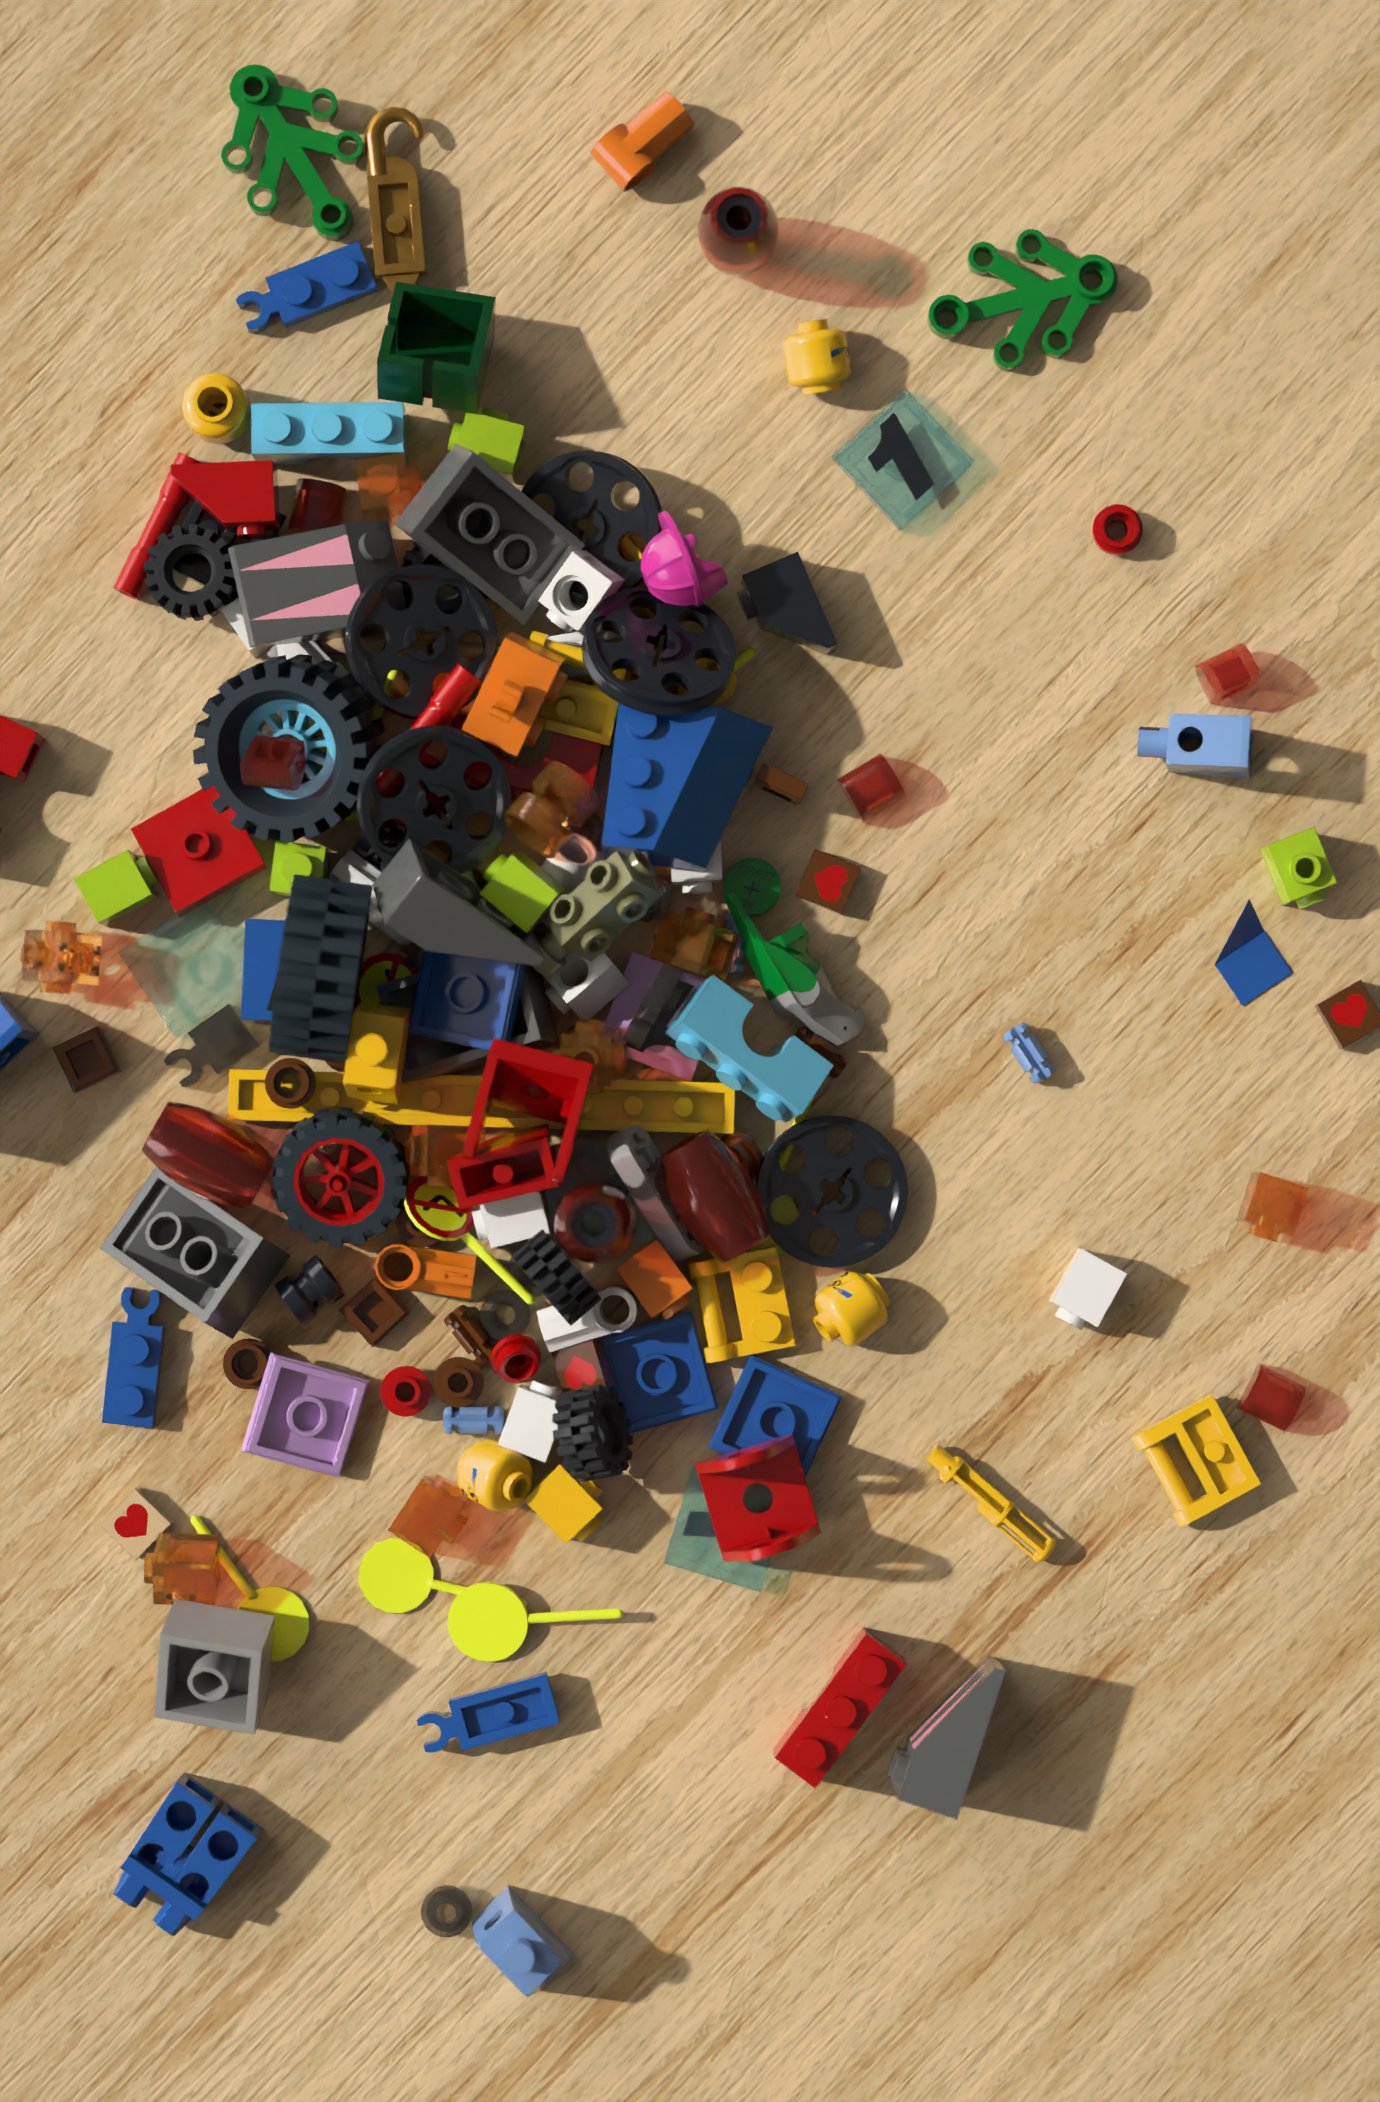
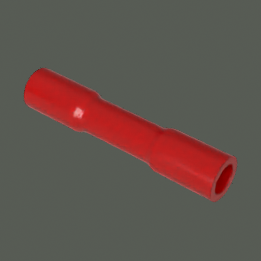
(164, 516)
(442, 707)

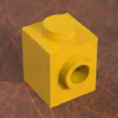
(567, 1504)

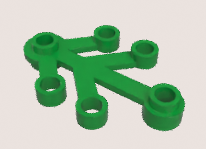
(287, 143)
(1030, 295)

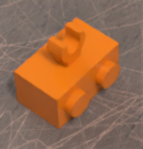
(515, 694)

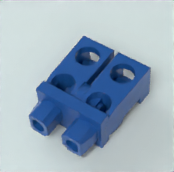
(173, 1867)

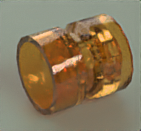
(557, 803)

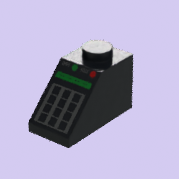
(786, 604)

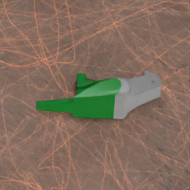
(795, 980)

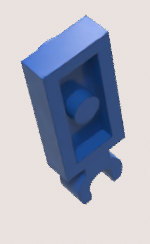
(312, 288)
(134, 1364)
(495, 1713)

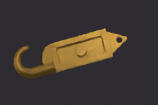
(394, 203)

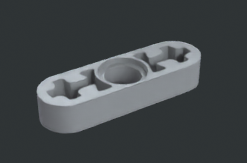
(640, 1169)

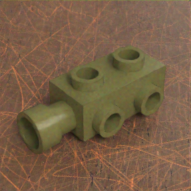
(598, 910)

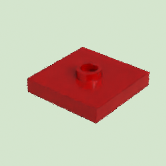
(197, 851)

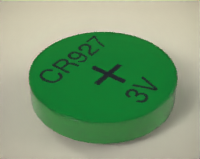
(754, 884)

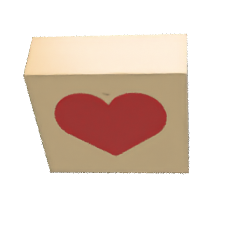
(136, 1523)

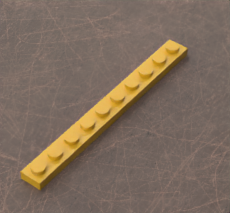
(451, 1101)

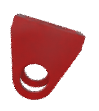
(533, 1085)
(751, 1534)

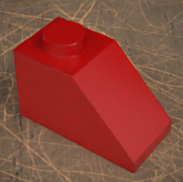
(235, 493)
(505, 1167)

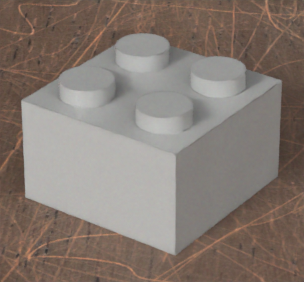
(214, 1666)

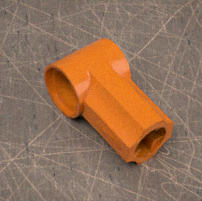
(632, 150)
(432, 1272)

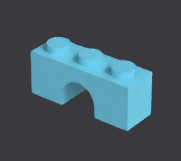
(314, 430)
(711, 1031)

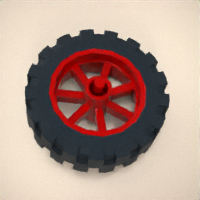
(312, 1215)

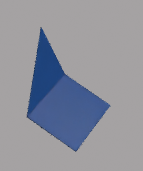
(1250, 959)

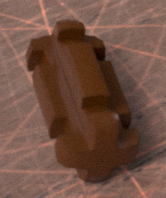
(825, 1049)
(470, 1334)

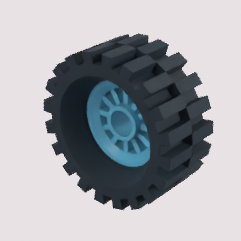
(240, 715)
(319, 968)

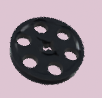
(613, 522)
(399, 632)
(674, 665)
(442, 779)
(857, 1193)

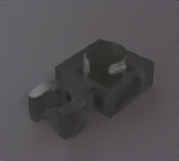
(663, 994)
(218, 1041)

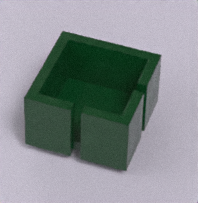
(436, 347)

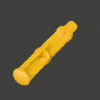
(991, 1502)

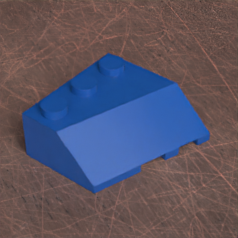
(677, 783)

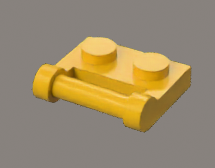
(580, 708)
(758, 1300)
(1211, 1452)

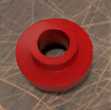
(1123, 515)
(519, 1368)
(417, 1379)

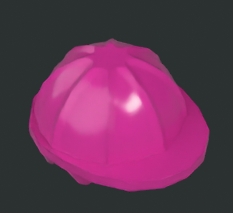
(675, 571)

